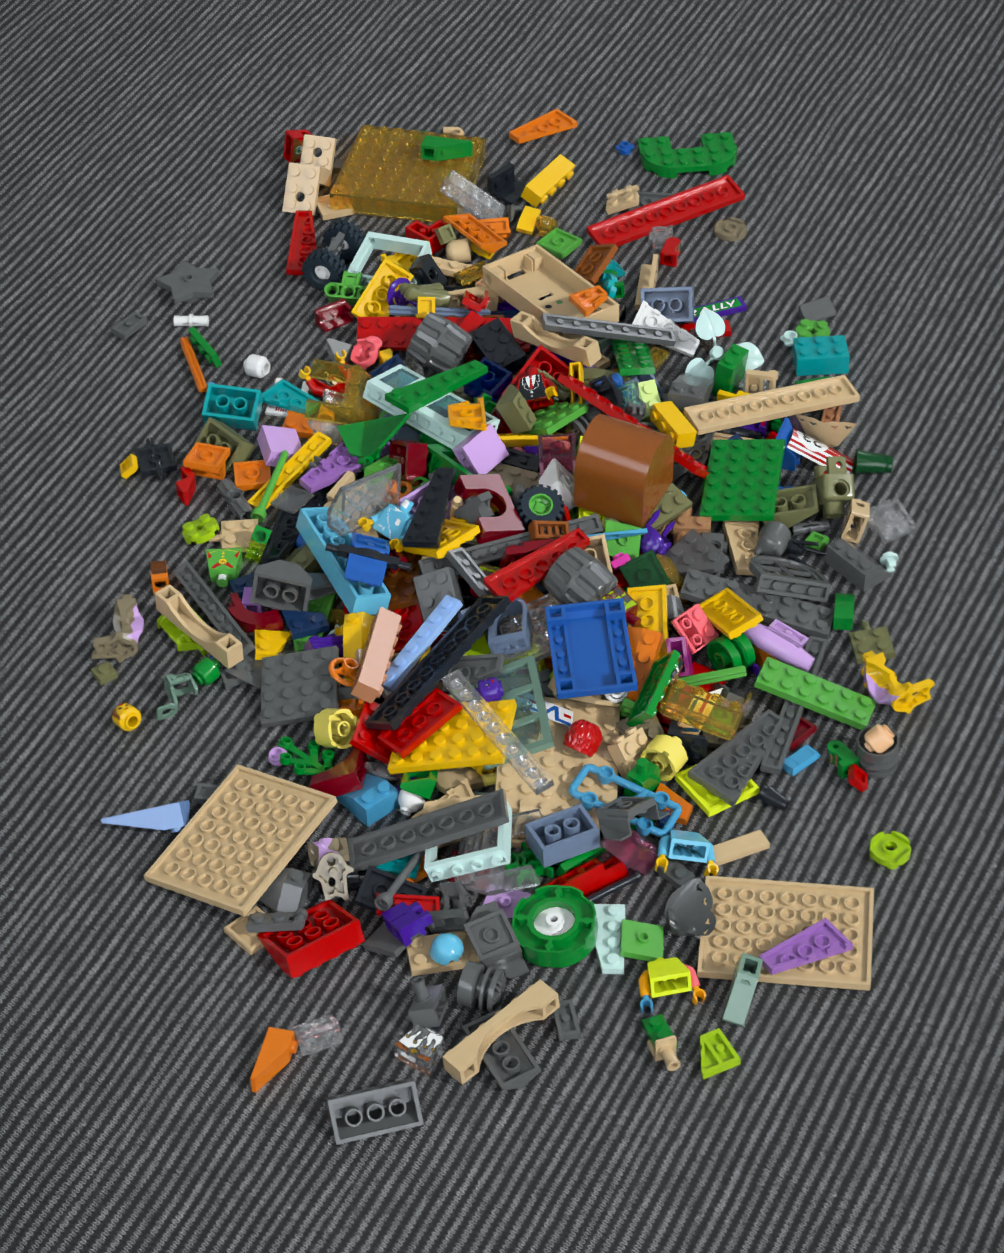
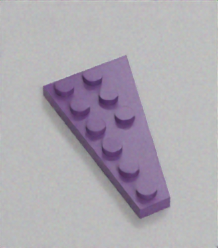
(334, 467)

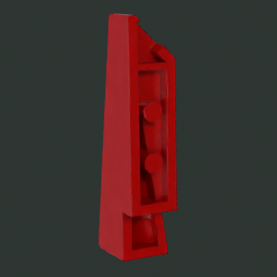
(592, 875)

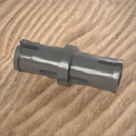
(809, 527)

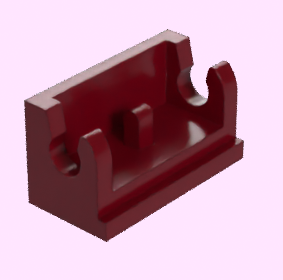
(333, 315)

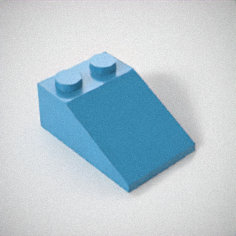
(372, 801)

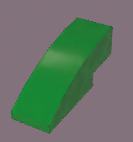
(843, 611)

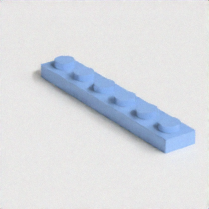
(421, 641)

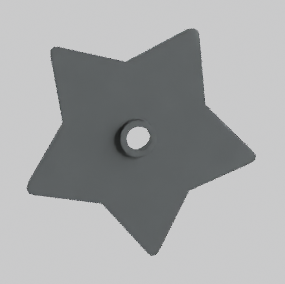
(189, 283)

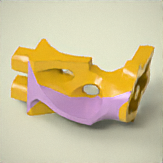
(886, 689)

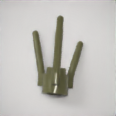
(562, 391)

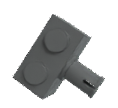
(427, 1004)

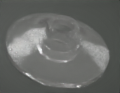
(381, 771)

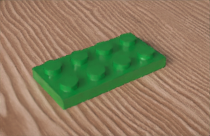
(653, 689)

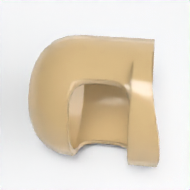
(459, 250)

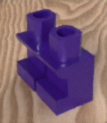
(406, 921)

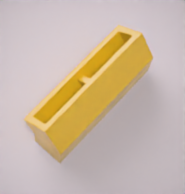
(576, 366)

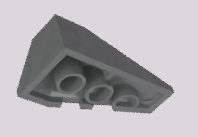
(288, 891)

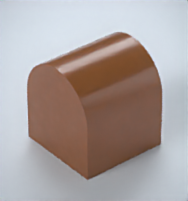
(622, 469)

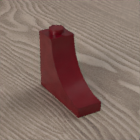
(344, 777)

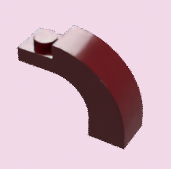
(252, 621)

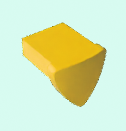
(425, 306)

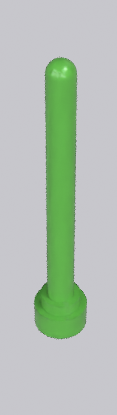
(260, 511)

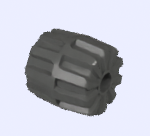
(439, 343)
(578, 578)

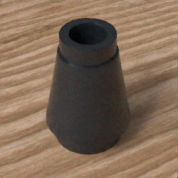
(773, 798)

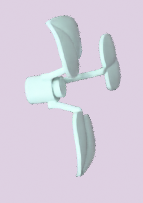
(707, 327)

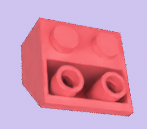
(696, 628)

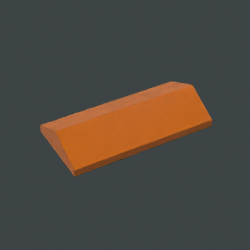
(476, 232)

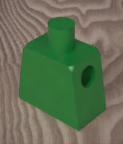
(645, 775)

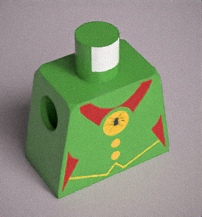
(224, 565)

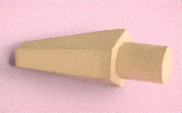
(457, 503)

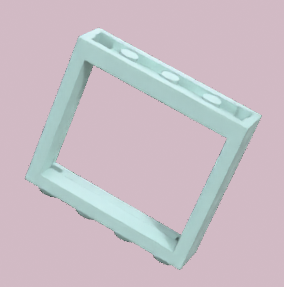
(386, 243)
(471, 861)

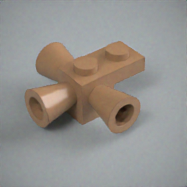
(685, 523)

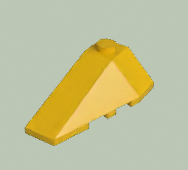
(355, 633)

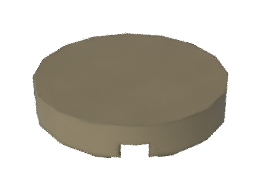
(730, 229)

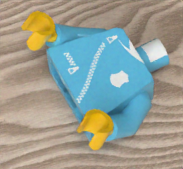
(391, 522)
(686, 846)

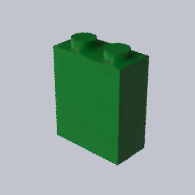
(730, 369)

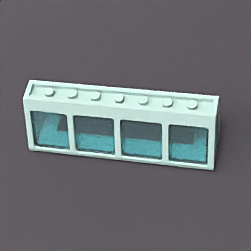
(429, 419)

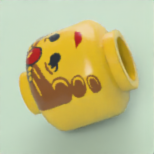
(126, 716)

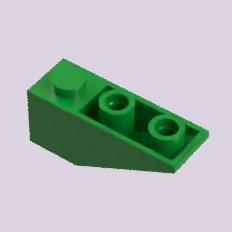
(443, 148)

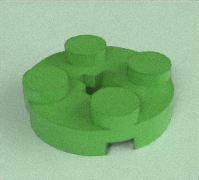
(806, 327)

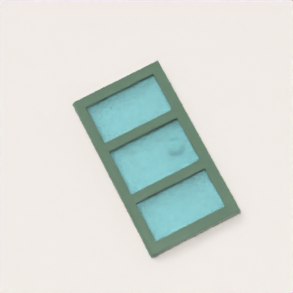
(531, 721)

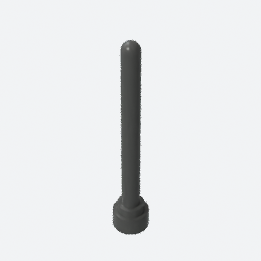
(385, 900)

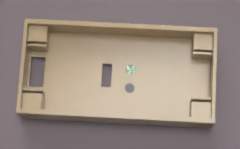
(542, 277)

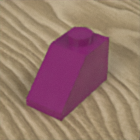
(680, 644)

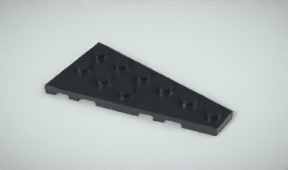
(284, 530)

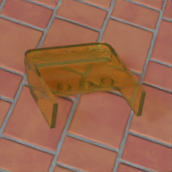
(354, 407)
(703, 709)

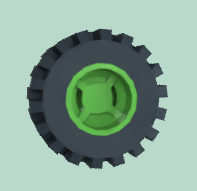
(539, 504)

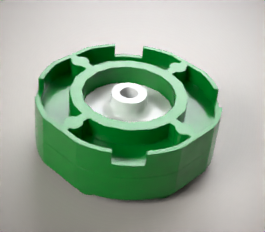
(555, 926)

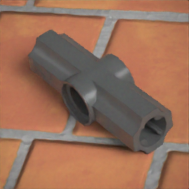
(235, 499)

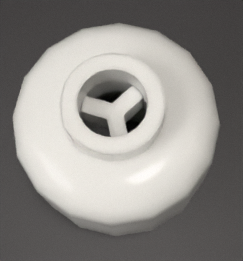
(256, 366)

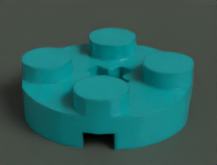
(607, 282)

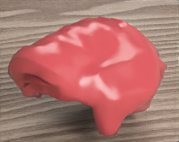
(366, 351)

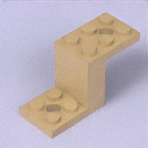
(309, 174)

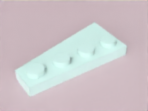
(608, 937)

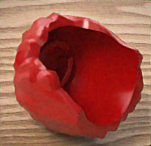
(583, 737)

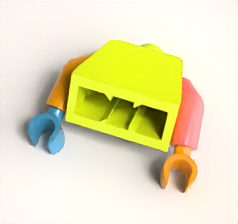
(668, 978)

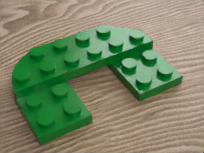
(714, 156)

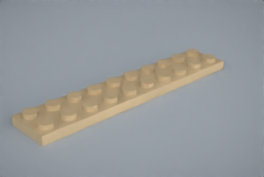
(771, 404)

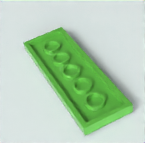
(815, 693)

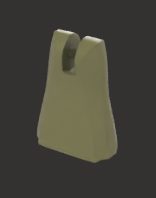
(413, 291)

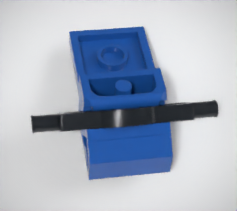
(367, 559)

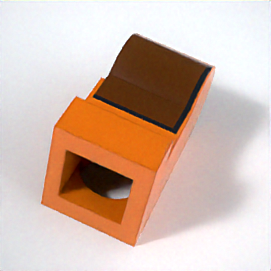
(159, 574)

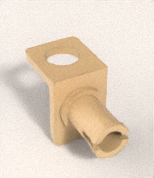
(665, 1050)

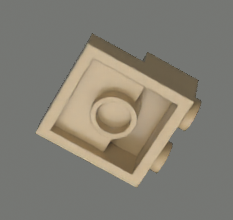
(627, 749)

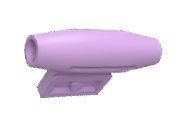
(782, 643)

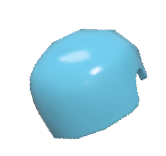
(446, 948)

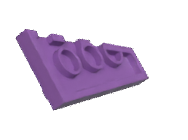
(808, 946)

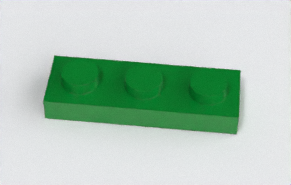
(203, 347)

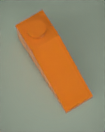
(273, 1056)

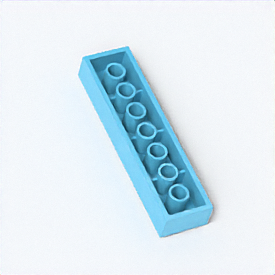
(354, 595)

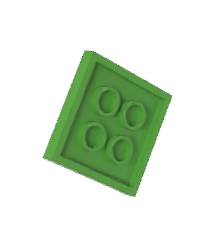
(555, 417)

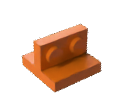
(207, 460)

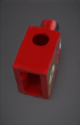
(293, 145)

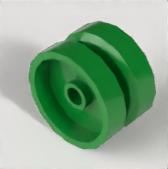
(731, 653)

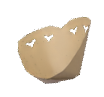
(824, 432)

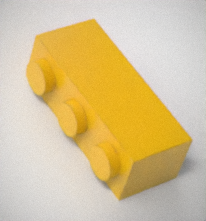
(673, 423)

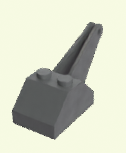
(288, 586)

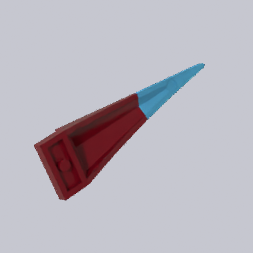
(515, 552)

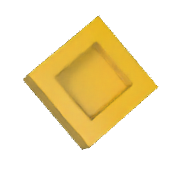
(128, 466)

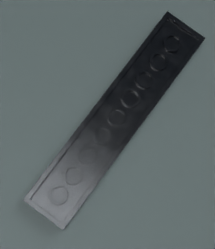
(437, 663)

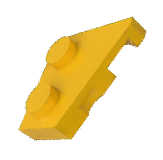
(269, 642)

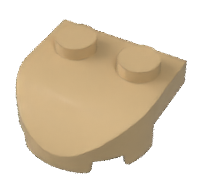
(452, 777)

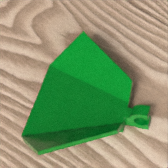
(369, 437)

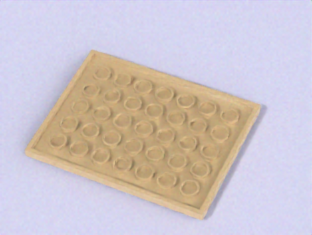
(565, 763)
(240, 839)
(764, 913)

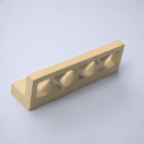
(647, 278)

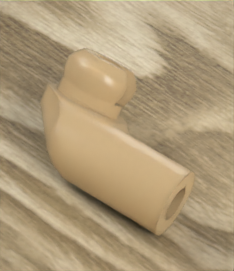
(453, 130)

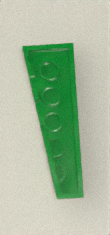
(432, 388)

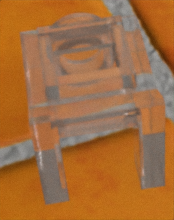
(660, 235)

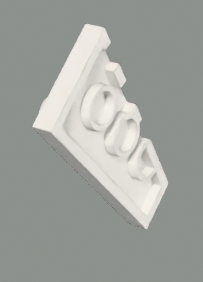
(685, 342)

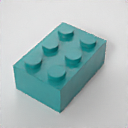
(820, 355)
(233, 406)

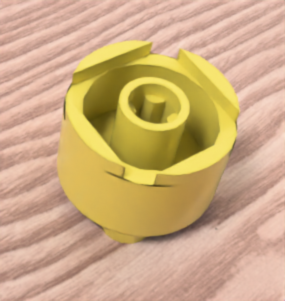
(334, 727)
(666, 754)

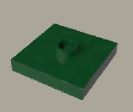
(644, 571)

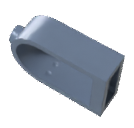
(515, 641)

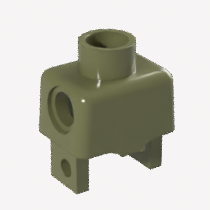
(833, 488)

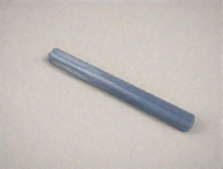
(444, 312)

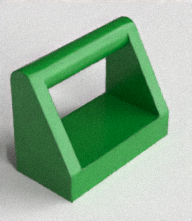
(423, 785)

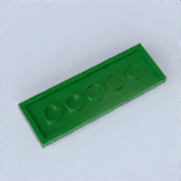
(632, 358)

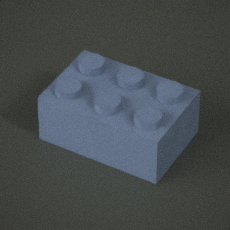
(672, 302)
(562, 835)

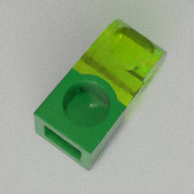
(257, 543)

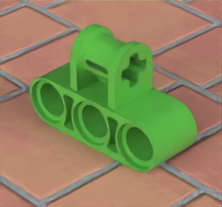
(350, 283)

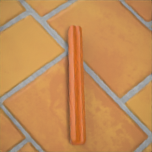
(193, 364)

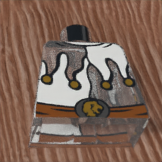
(421, 1048)

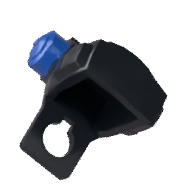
(609, 389)

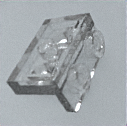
(317, 1034)

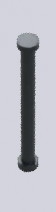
(635, 876)

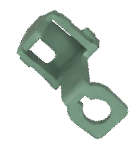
(172, 693)

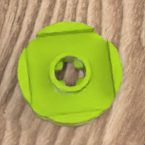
(200, 530)
(889, 858)

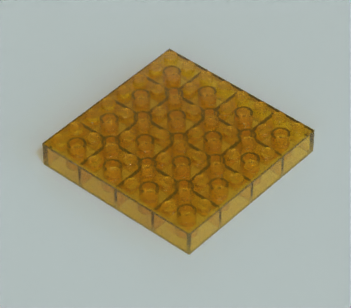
(391, 179)

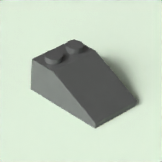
(689, 391)

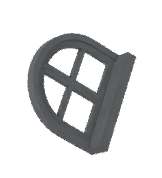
(788, 584)

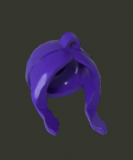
(653, 539)

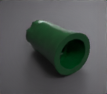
(872, 462)

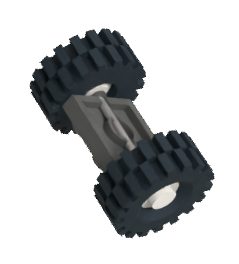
(341, 245)

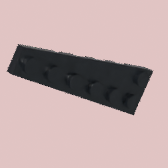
(427, 522)

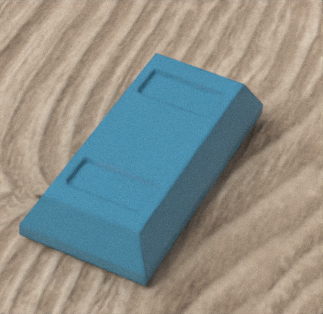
(800, 760)

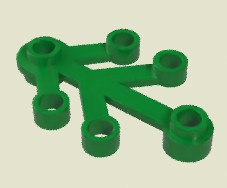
(305, 760)

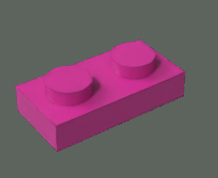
(619, 560)

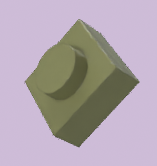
(445, 234)
(104, 673)

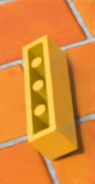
(548, 181)

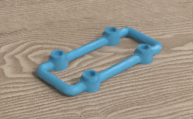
(607, 775)

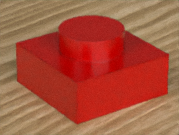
(857, 778)

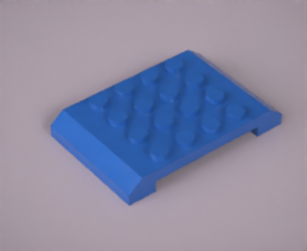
(590, 648)

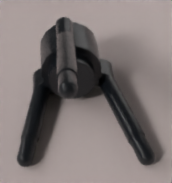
(797, 548)

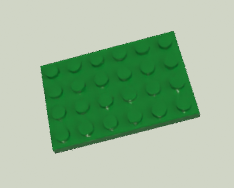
(743, 480)

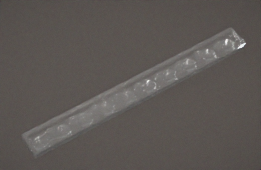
(497, 732)

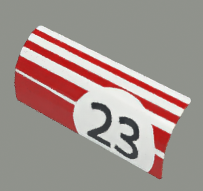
(815, 450)

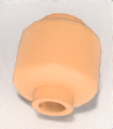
(879, 739)

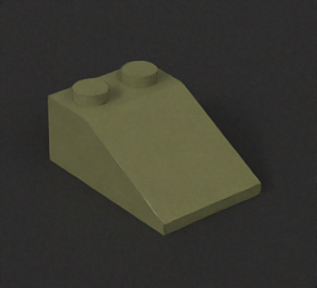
(795, 504)

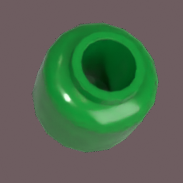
(206, 671)

